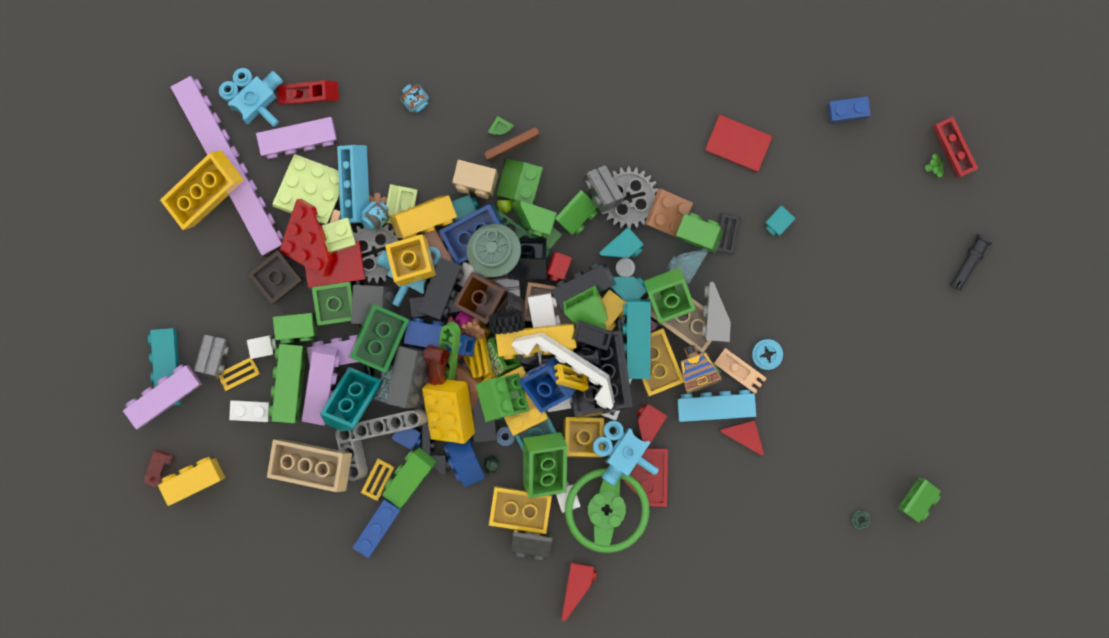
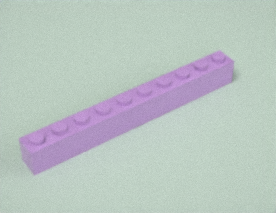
(214, 139)

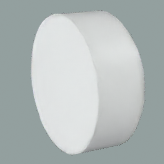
(625, 267)

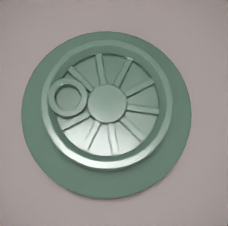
(493, 250)

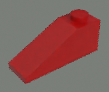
(308, 92)
(578, 584)

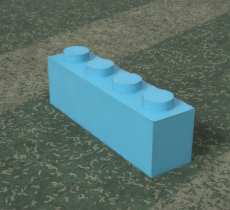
(353, 181)
(716, 407)

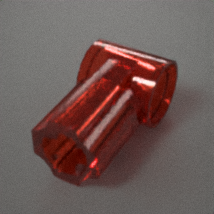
(436, 359)

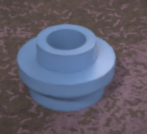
(499, 436)

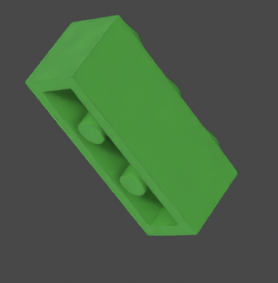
(408, 477)

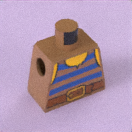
(698, 370)

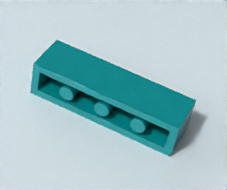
(637, 337)
(164, 354)

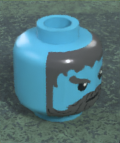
(374, 215)

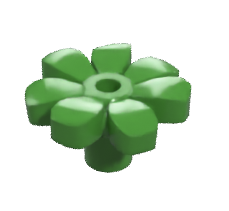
(936, 166)

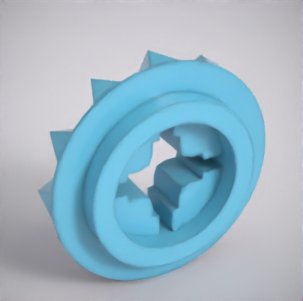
(775, 359)

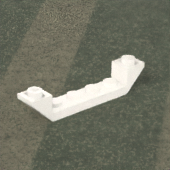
(525, 344)

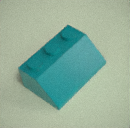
(350, 400)

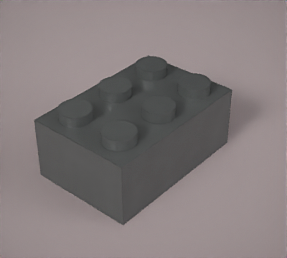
(408, 378)

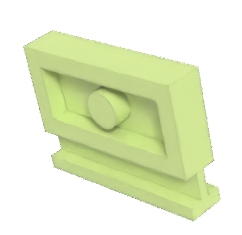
(400, 199)
(339, 235)

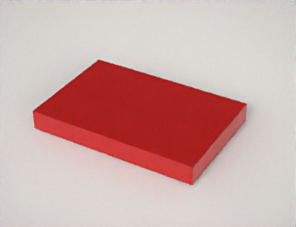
(738, 143)
(345, 267)

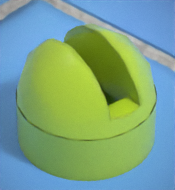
(504, 205)

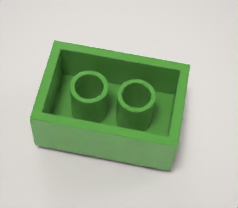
(544, 465)

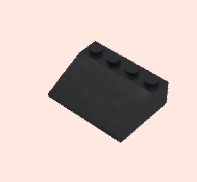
(615, 366)

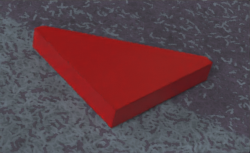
(746, 435)

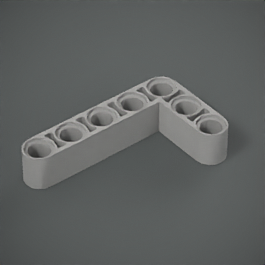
(373, 429)

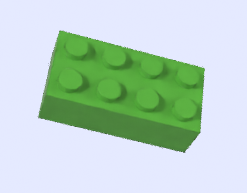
(288, 384)

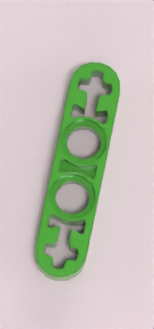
(453, 341)

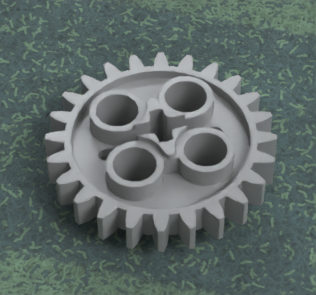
(633, 215)
(368, 236)

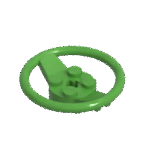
(605, 524)

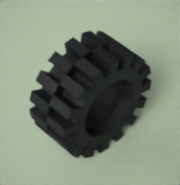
(506, 322)

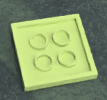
(312, 183)

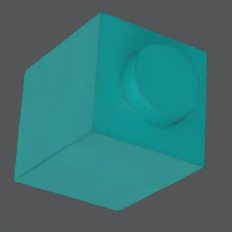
(464, 206)
(779, 221)

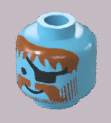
(414, 98)

